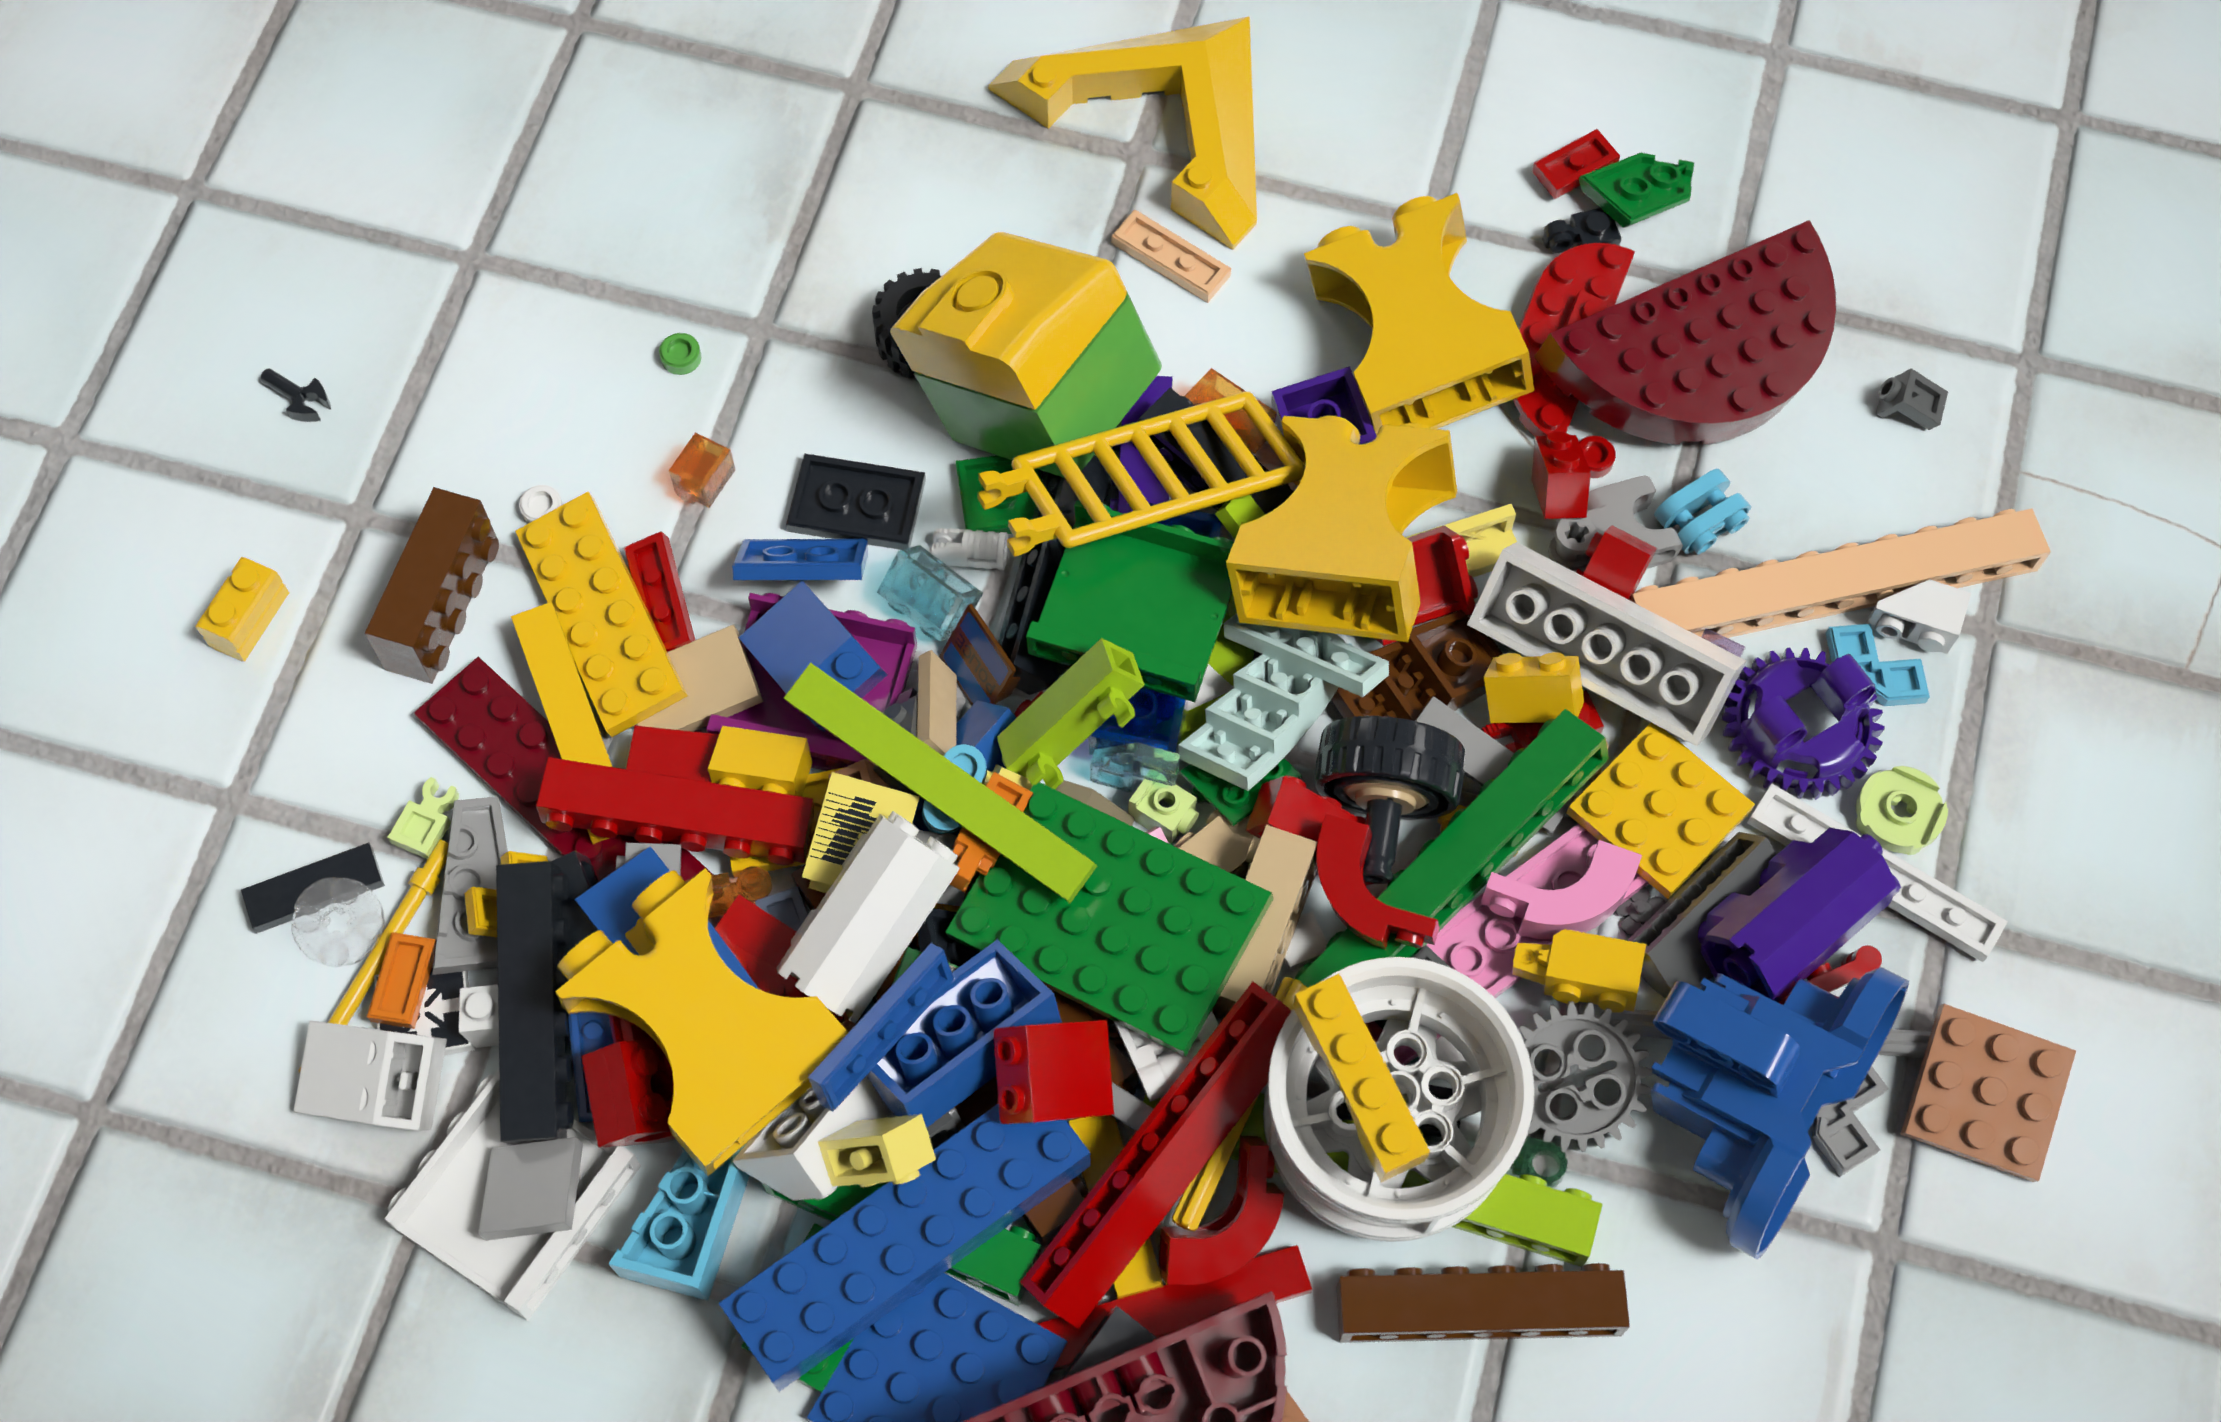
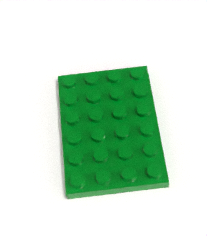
(1139, 940)

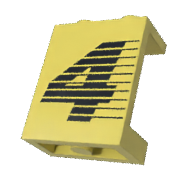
(845, 815)

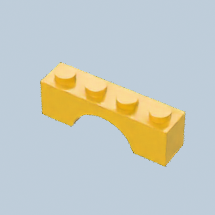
(1363, 1077)

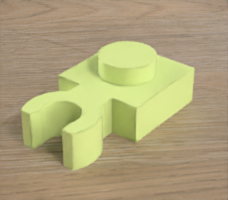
(424, 824)

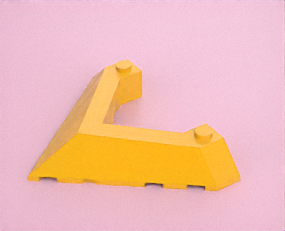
(1214, 79)

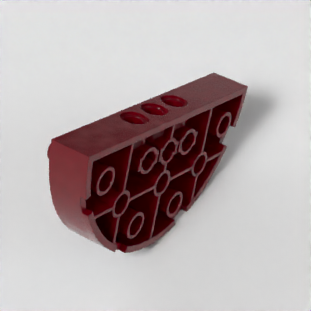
(1706, 348)
(1204, 1372)

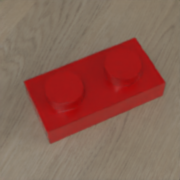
(1562, 169)

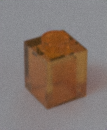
(701, 470)

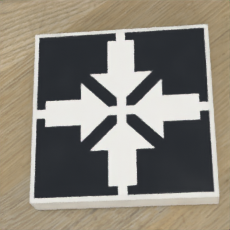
(439, 1012)

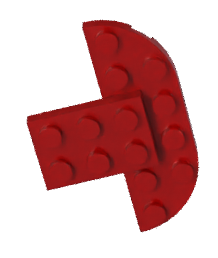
(1567, 291)

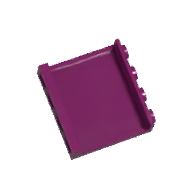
(888, 642)

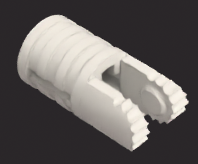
(970, 548)

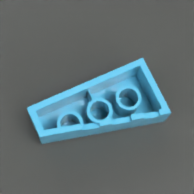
(684, 1229)

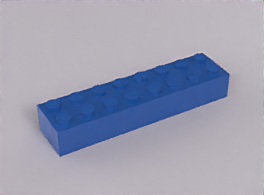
(900, 1241)

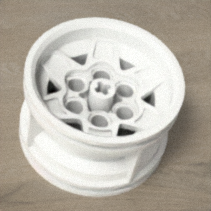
(1495, 1079)

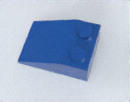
(806, 631)

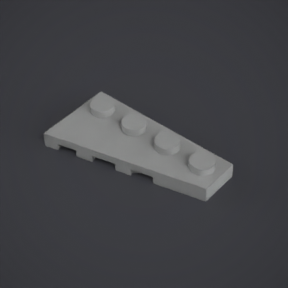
(471, 861)

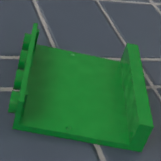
(1145, 591)

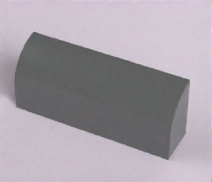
(1672, 932)

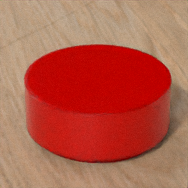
(1598, 454)

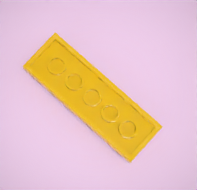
(601, 614)

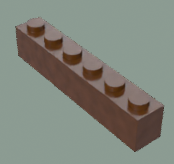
(1482, 1304)

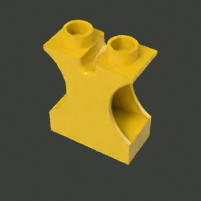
(1431, 344)
(1337, 544)
(730, 1046)

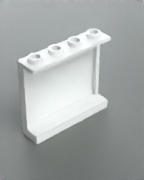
(447, 1197)

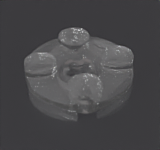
(312, 919)

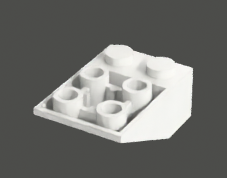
(370, 1076)

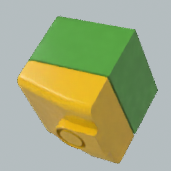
(1027, 347)

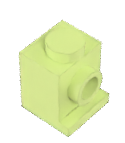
(1149, 813)

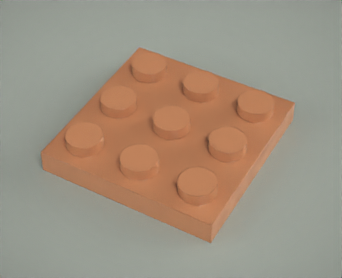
(1988, 1092)

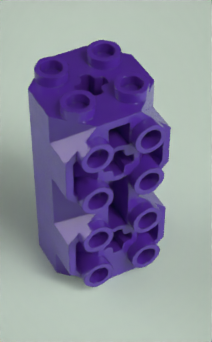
(1801, 914)

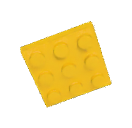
(1662, 806)

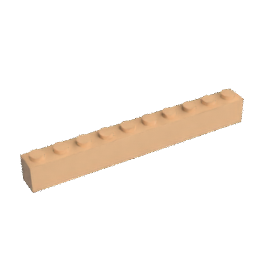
(1851, 575)

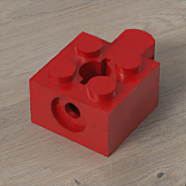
(629, 1088)

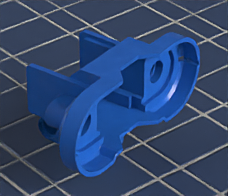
(1756, 1078)

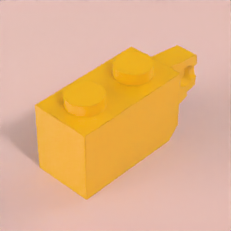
(1584, 969)

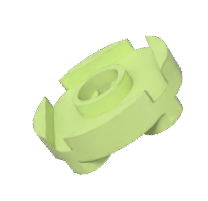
(1895, 833)

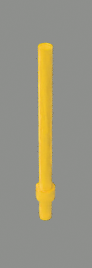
(422, 883)

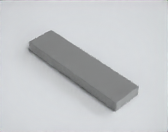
(1484, 755)

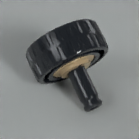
(1390, 774)

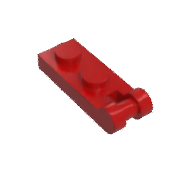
(1852, 965)

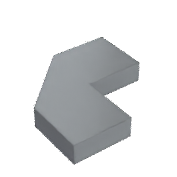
(1840, 1132)

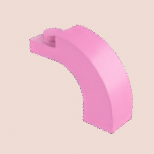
(1571, 908)

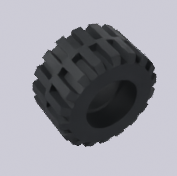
(891, 306)

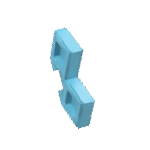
(1895, 681)

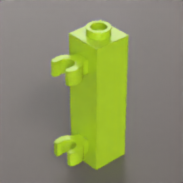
(1071, 712)

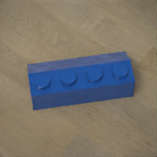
(952, 1043)

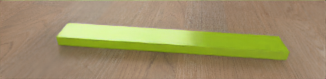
(941, 783)

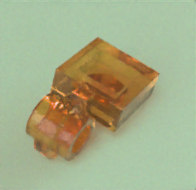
(751, 884)

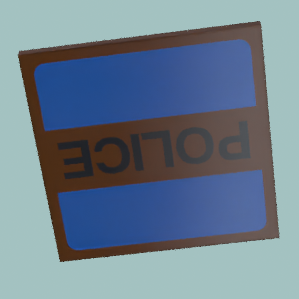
(978, 660)

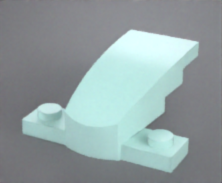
(1276, 699)

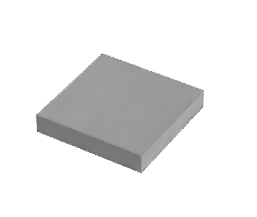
(531, 1188)

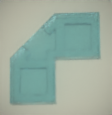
(1121, 765)

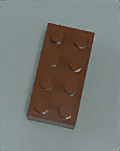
(433, 586)

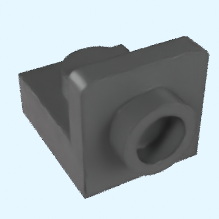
(1913, 397)

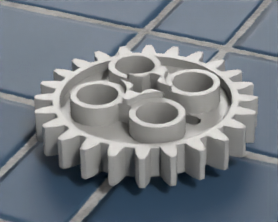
(1590, 1115)

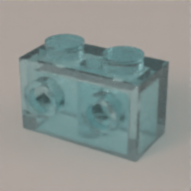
(927, 591)

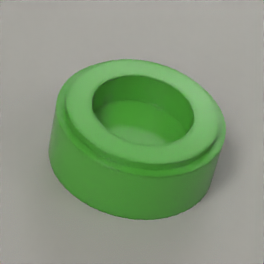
(680, 353)

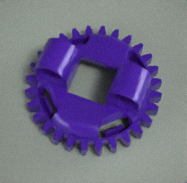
(1778, 734)

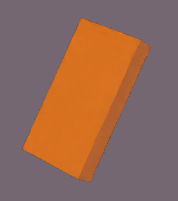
(402, 980)

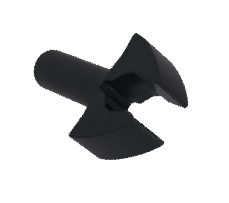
(298, 395)

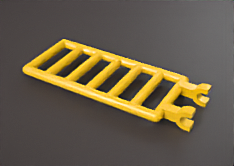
(1053, 523)

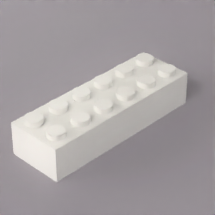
(1620, 645)

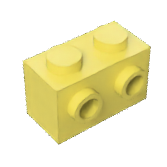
(877, 1151)

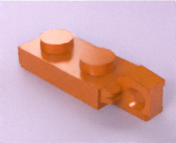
(974, 853)

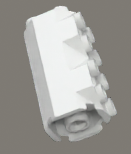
(869, 915)

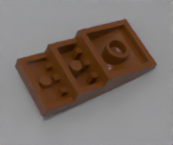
(1437, 661)

